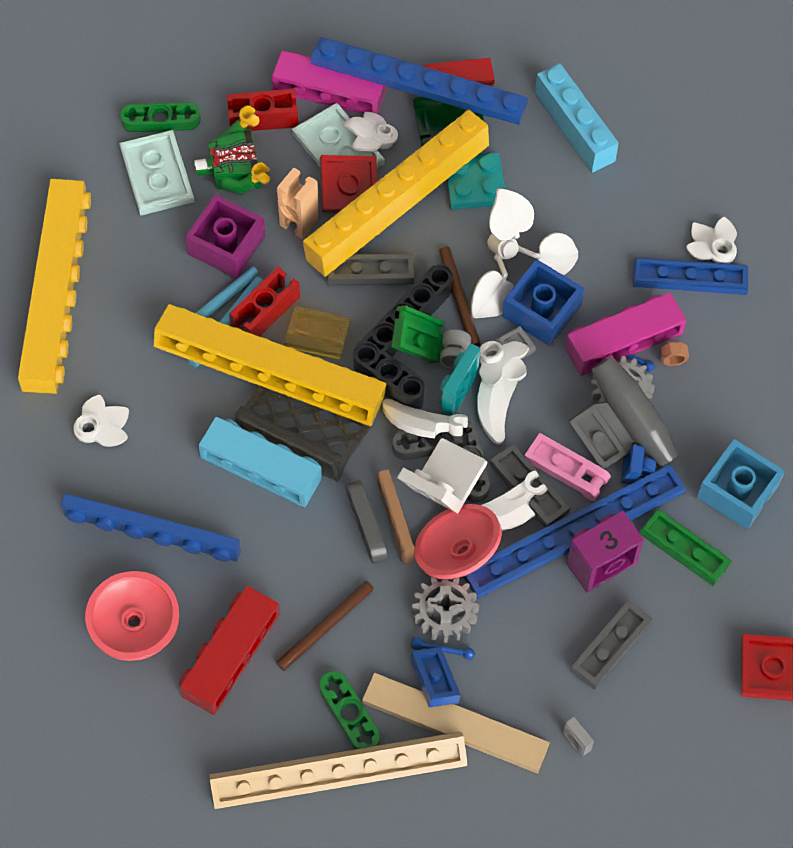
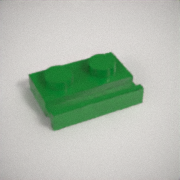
(417, 334)

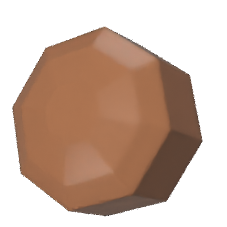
(674, 353)

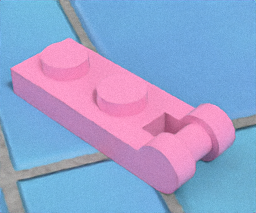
(567, 466)

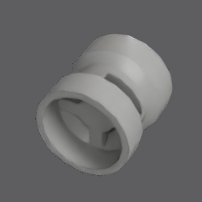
(453, 343)

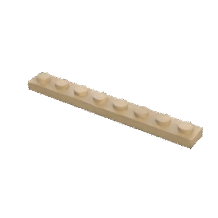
(338, 770)

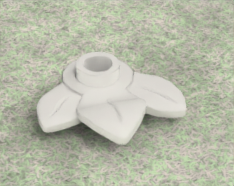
(371, 132)
(711, 240)
(502, 362)
(105, 421)

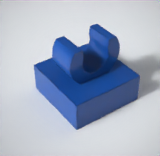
(636, 465)

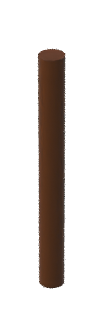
(459, 296)
(324, 626)

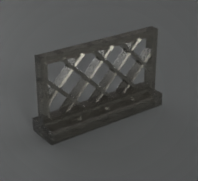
(331, 463)

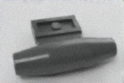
(625, 418)

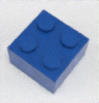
(543, 302)

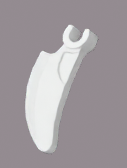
(492, 408)
(423, 422)
(513, 507)

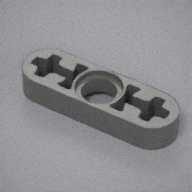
(366, 521)

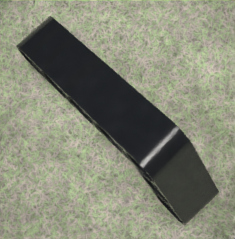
(383, 353)

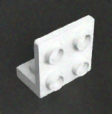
(446, 475)

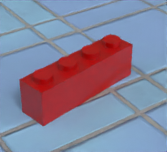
(229, 650)

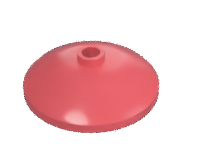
(458, 543)
(129, 598)

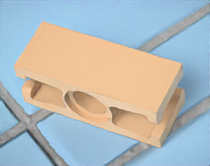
(298, 203)

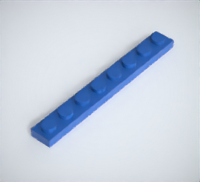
(419, 80)
(556, 539)

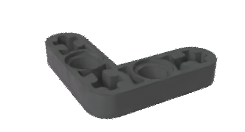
(427, 449)

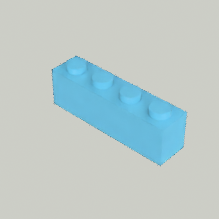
(576, 117)
(260, 461)

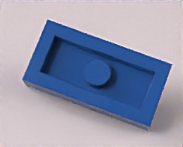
(435, 677)

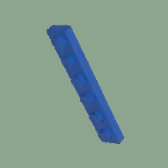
(159, 530)

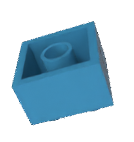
(740, 484)

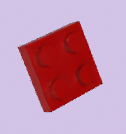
(345, 179)
(767, 667)

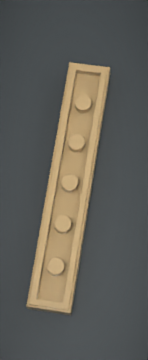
(477, 730)

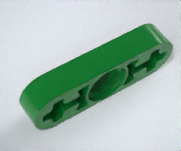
(152, 109)
(345, 689)

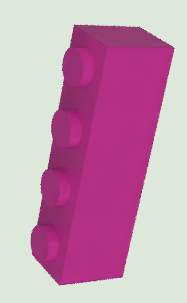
(326, 85)
(625, 332)

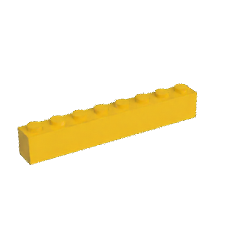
(396, 193)
(53, 287)
(269, 364)

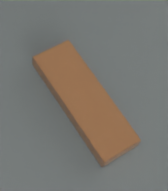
(395, 516)

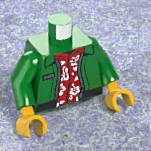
(234, 157)

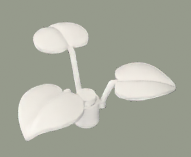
(507, 218)

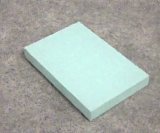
(327, 136)
(156, 172)

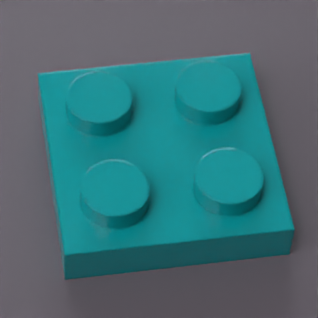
(476, 182)
(457, 385)

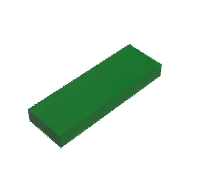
(685, 547)

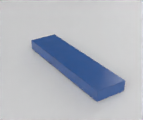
(690, 276)

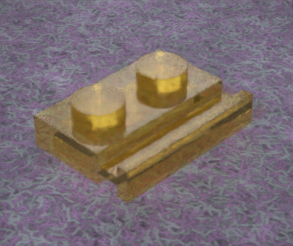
(317, 332)

